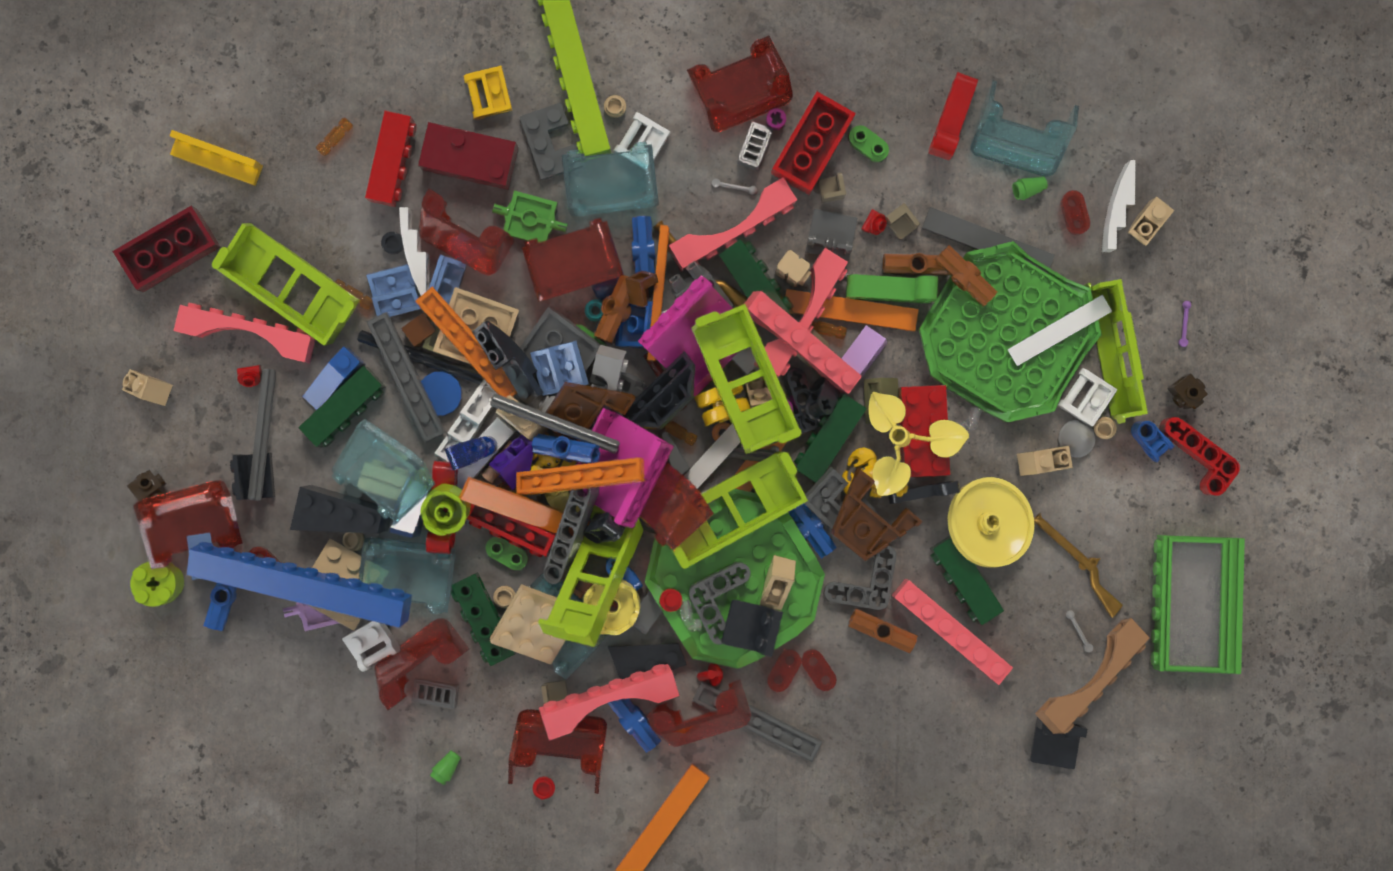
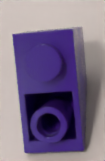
(513, 459)

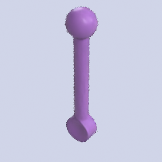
(1183, 342)

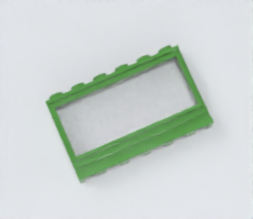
(1198, 604)

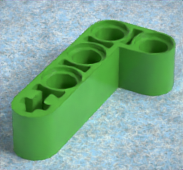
(896, 289)

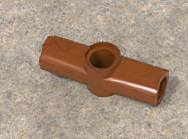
(903, 264)
(966, 275)
(615, 310)
(895, 637)

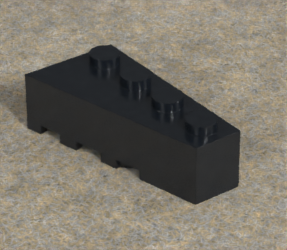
(335, 512)

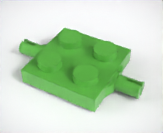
(530, 217)

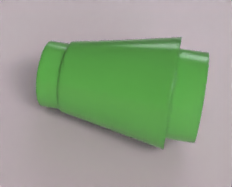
(1028, 187)
(445, 767)

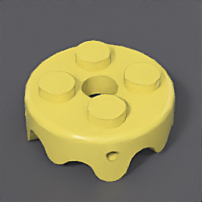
(628, 607)

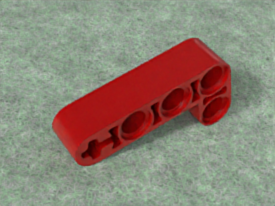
(953, 116)
(1197, 451)
(442, 474)

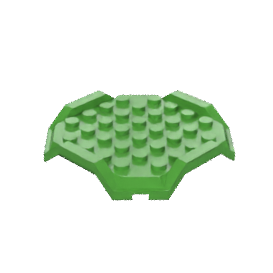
(970, 342)
(756, 550)

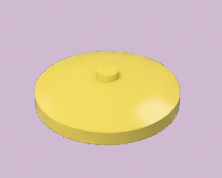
(991, 522)

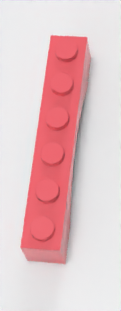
(773, 200)
(824, 274)
(201, 323)
(786, 328)
(952, 631)
(564, 715)

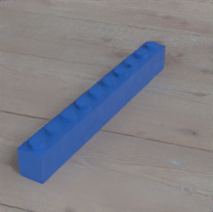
(299, 584)

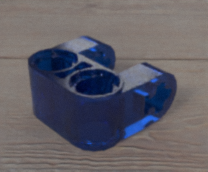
(469, 452)

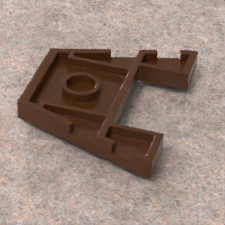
(583, 403)
(863, 528)

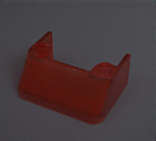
(584, 743)

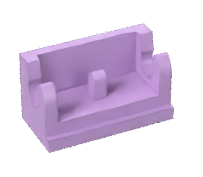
(864, 350)

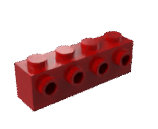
(390, 159)
(518, 532)

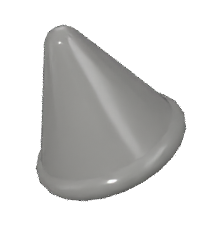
(1078, 437)

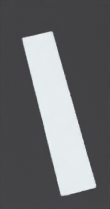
(1059, 330)
(713, 457)

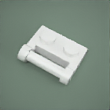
(653, 134)
(1094, 400)
(367, 637)

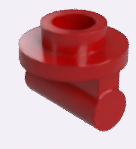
(874, 223)
(249, 375)
(713, 674)

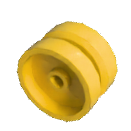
(718, 412)

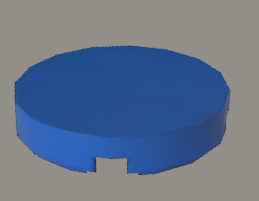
(443, 392)

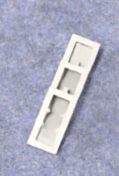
(1122, 198)
(418, 261)
(470, 419)
(501, 433)

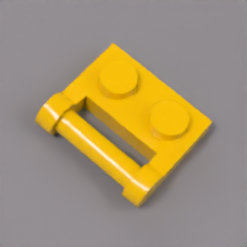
(495, 92)

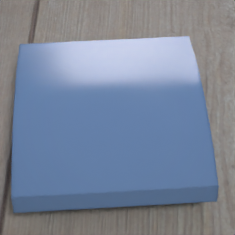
(393, 291)
(558, 365)

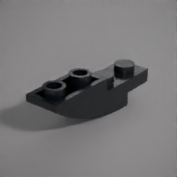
(507, 354)

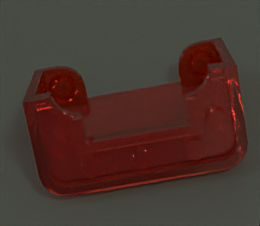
(742, 88)
(481, 253)
(572, 260)
(674, 508)
(185, 512)
(436, 639)
(731, 714)

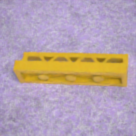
(215, 158)

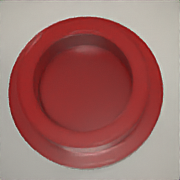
(670, 600)
(543, 787)

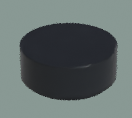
(392, 243)

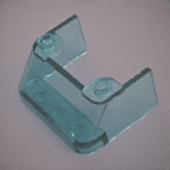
(1018, 144)

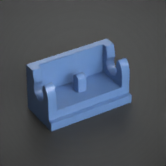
(447, 276)

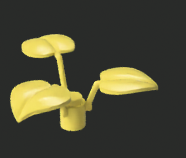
(886, 412)

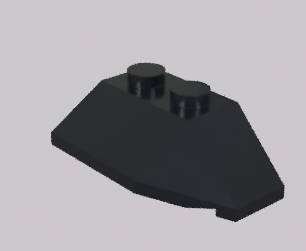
(665, 395)

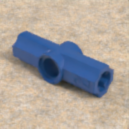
(643, 246)
(576, 450)
(812, 530)
(219, 610)
(635, 723)

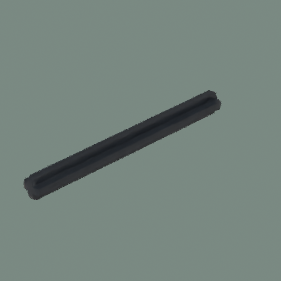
(429, 360)

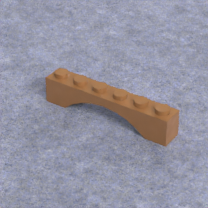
(1121, 646)

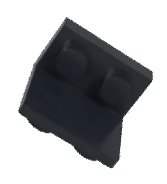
(241, 468)
(752, 627)
(1056, 749)

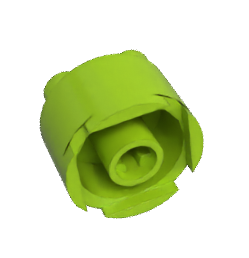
(432, 510)
(150, 594)

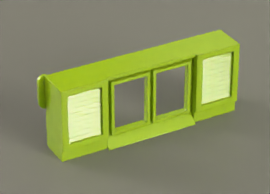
(249, 259)
(727, 334)
(1129, 397)
(775, 486)
(583, 621)

